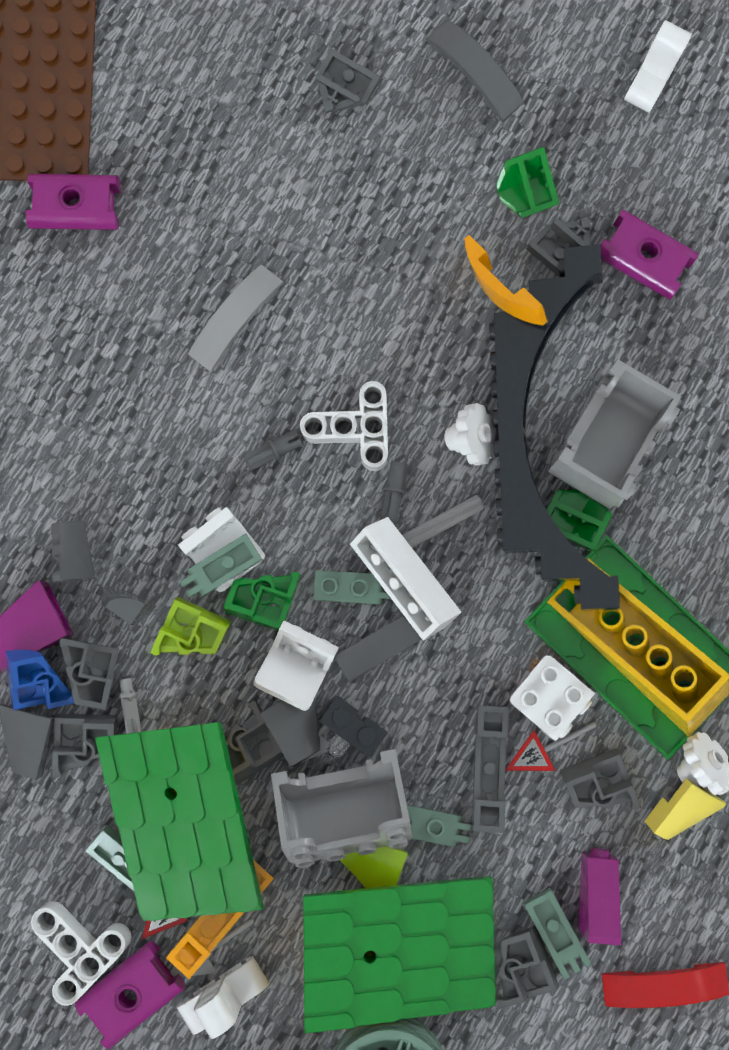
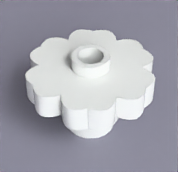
(472, 434)
(705, 764)

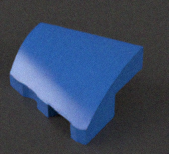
(34, 681)

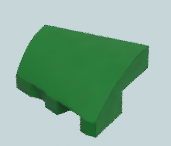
(251, 599)

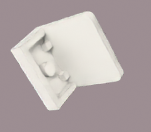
(215, 534)
(295, 666)
(552, 697)

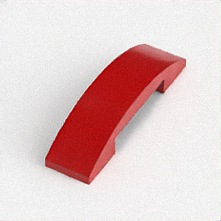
(665, 987)

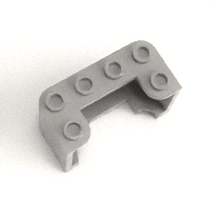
(614, 435)
(342, 812)

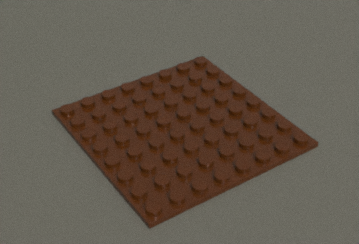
(45, 86)

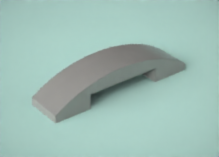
(234, 316)

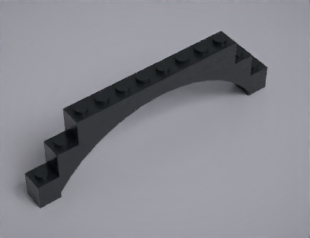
(524, 517)

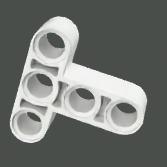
(658, 66)
(358, 420)
(75, 957)
(219, 1002)

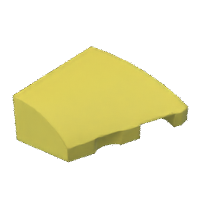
(683, 810)

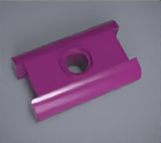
(55, 192)
(667, 254)
(113, 1011)

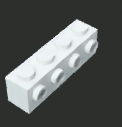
(405, 578)

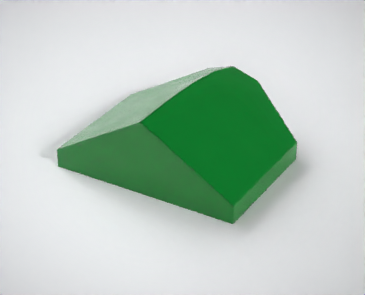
(527, 183)
(579, 518)

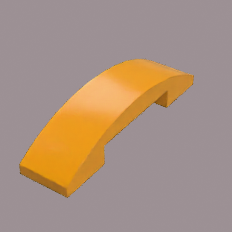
(520, 305)
(207, 933)

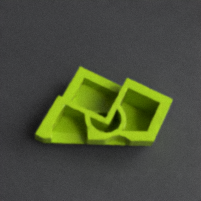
(202, 634)
(378, 868)

